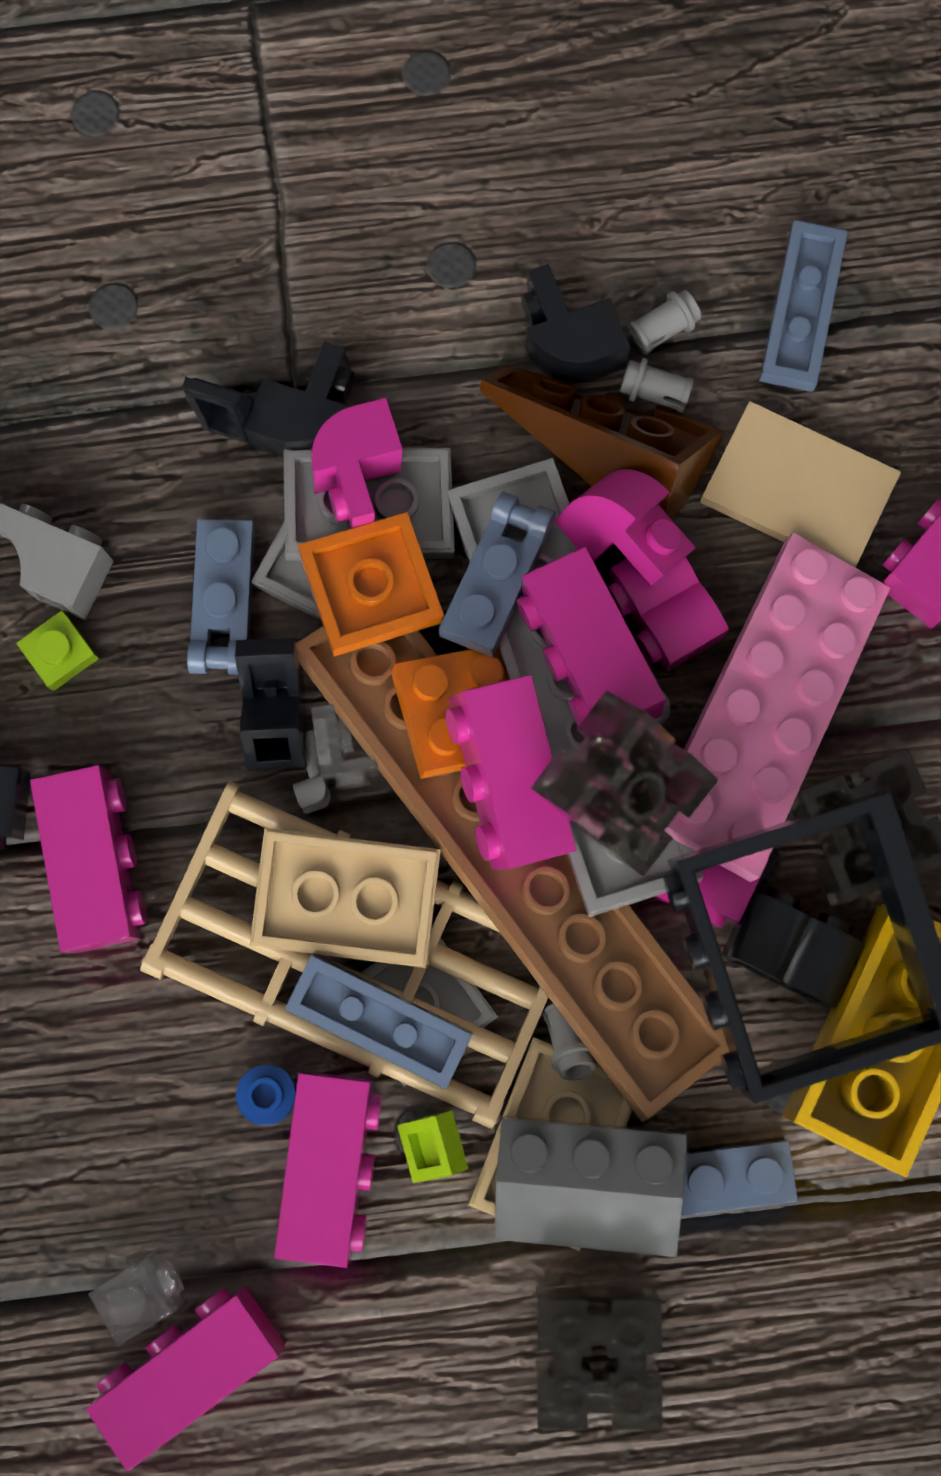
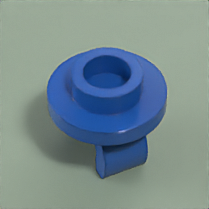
(266, 1095)

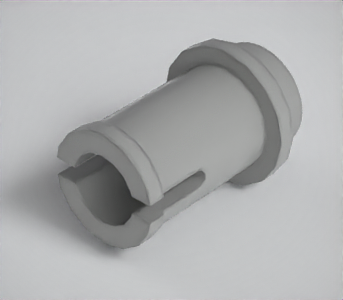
(665, 321)
(656, 385)
(570, 1054)

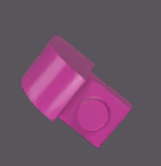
(348, 451)
(626, 513)

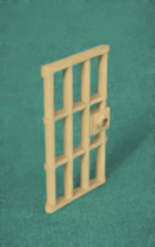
(267, 1008)

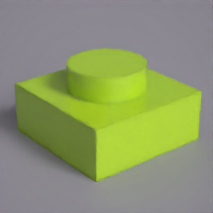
(57, 650)
(432, 1146)

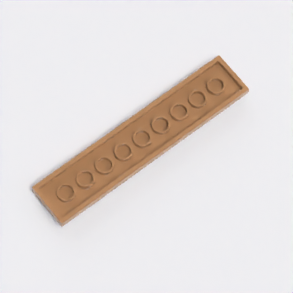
(596, 970)

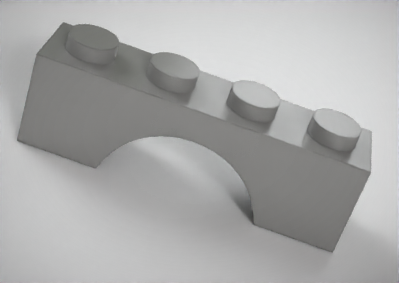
(56, 564)

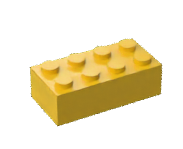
(888, 1105)

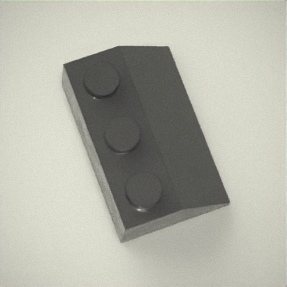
(590, 1185)

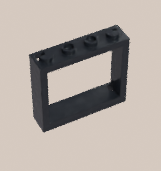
(909, 920)

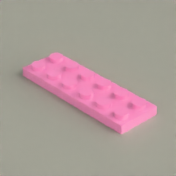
(778, 696)

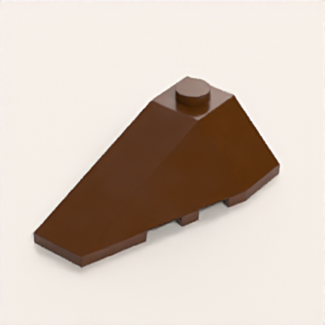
(602, 436)

